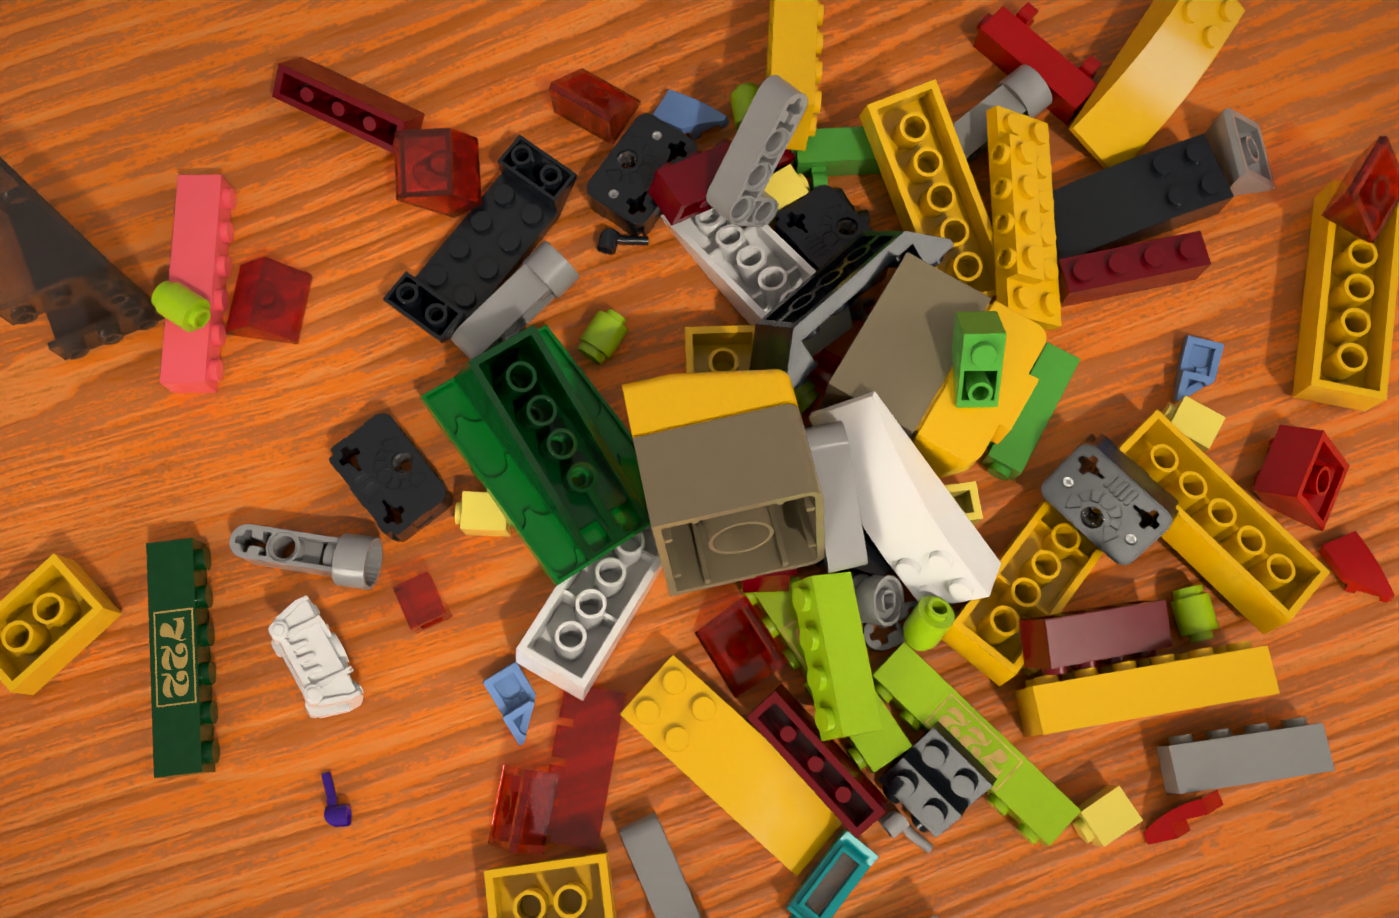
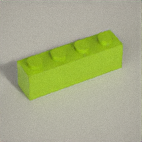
(836, 656)

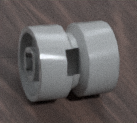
(878, 598)

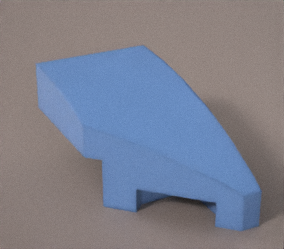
(689, 114)
(1196, 365)
(513, 697)

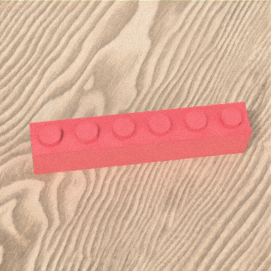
(200, 263)

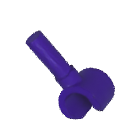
(335, 814)

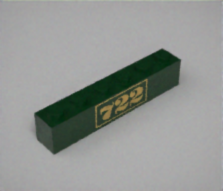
(181, 658)

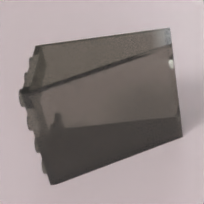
(62, 272)

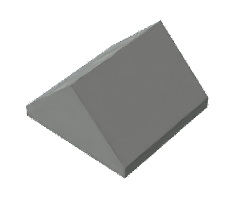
(1240, 153)

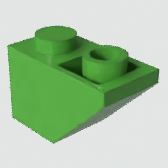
(977, 358)

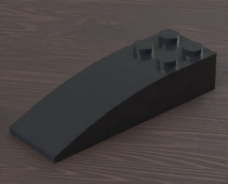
(1139, 198)

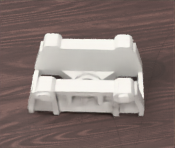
(315, 660)

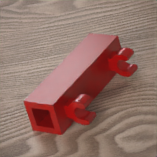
(1010, 43)

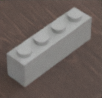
(1244, 758)

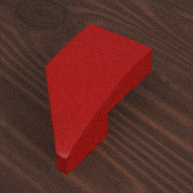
(1357, 566)
(1174, 823)

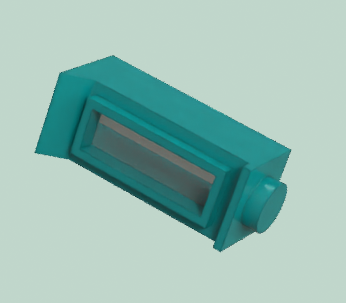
(831, 878)

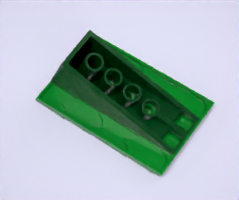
(545, 450)

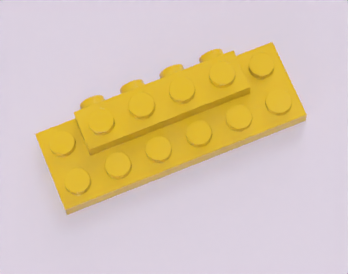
(1023, 216)

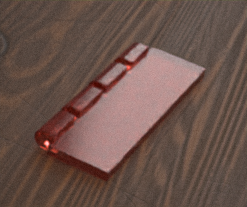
(588, 767)

